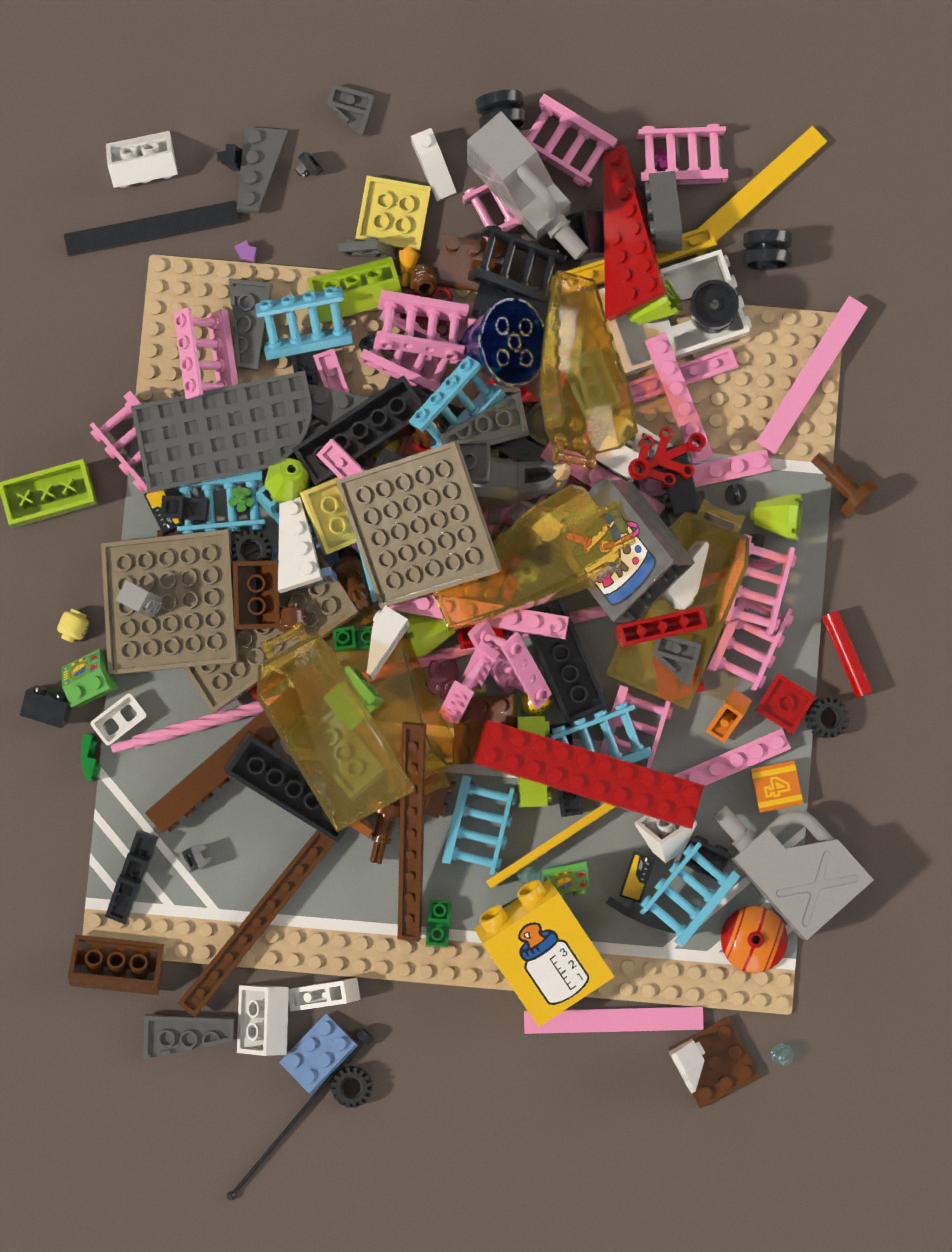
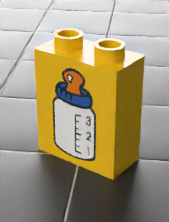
(542, 951)

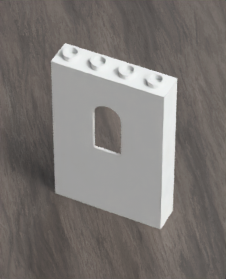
(683, 337)

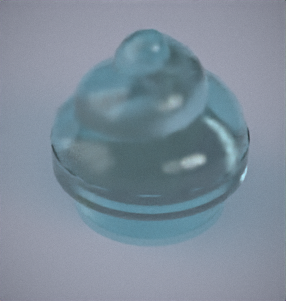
(529, 874)
(782, 1055)

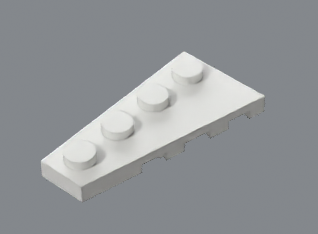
(297, 553)

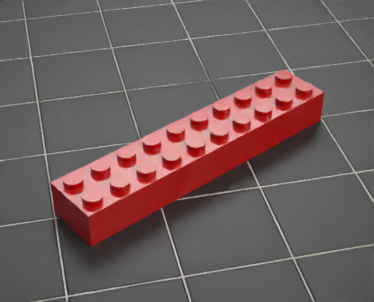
(588, 774)

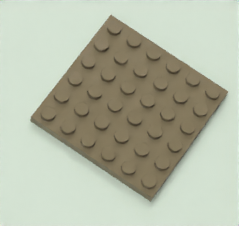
(419, 524)
(196, 604)

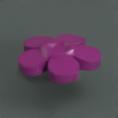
(660, 158)

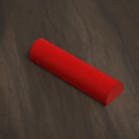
(661, 626)
(847, 654)

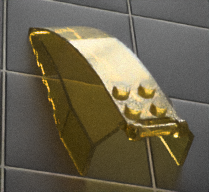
(581, 383)
(542, 557)

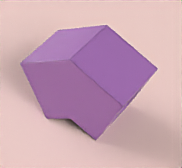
(246, 252)

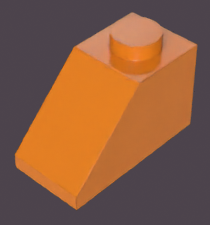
(728, 715)

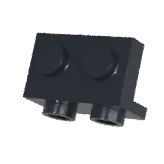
(716, 855)

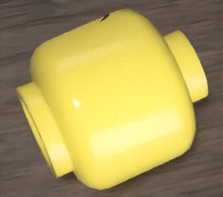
(73, 625)

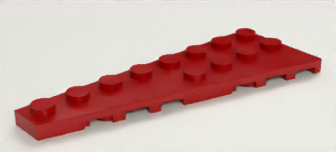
(629, 254)

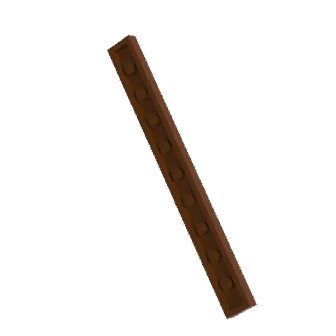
(412, 833)
(256, 923)

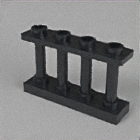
(502, 281)

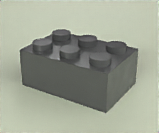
(663, 211)

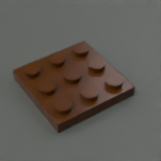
(470, 727)
(725, 1062)

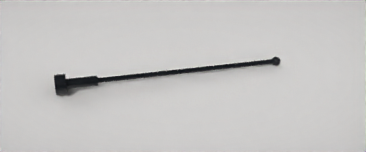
(363, 1038)

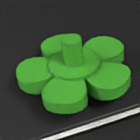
(241, 498)

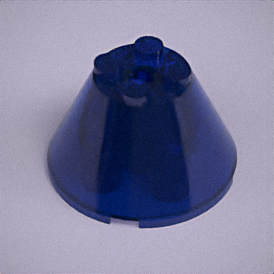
(507, 342)

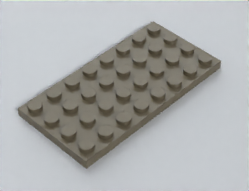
(326, 609)

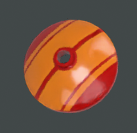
(738, 934)

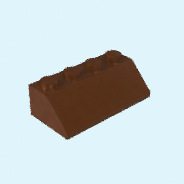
(116, 965)

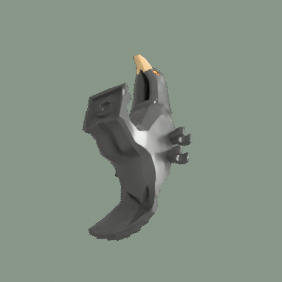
(500, 480)

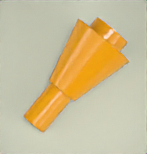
(408, 260)

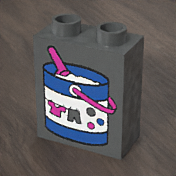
(647, 565)

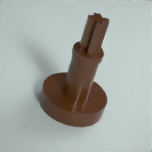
(856, 494)
(353, 578)
(383, 830)

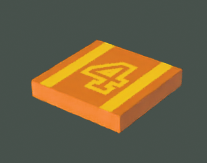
(776, 786)

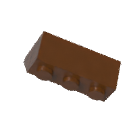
(462, 255)
(256, 595)

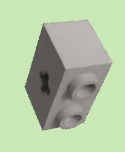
(139, 599)

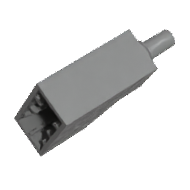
(521, 182)
(801, 881)

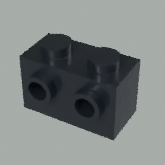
(46, 706)

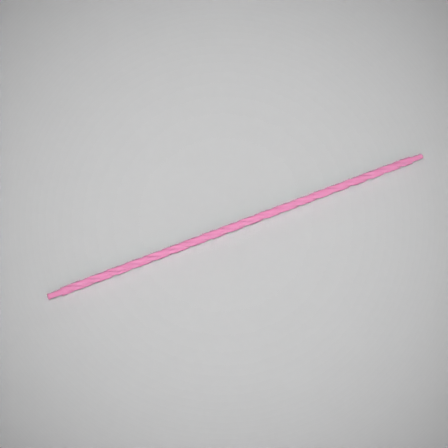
(255, 708)

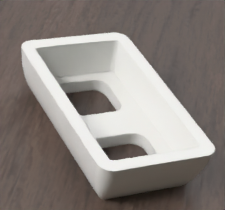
(115, 713)

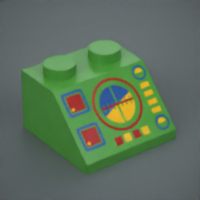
(87, 679)
(569, 878)

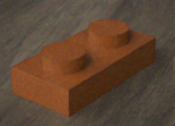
(363, 827)

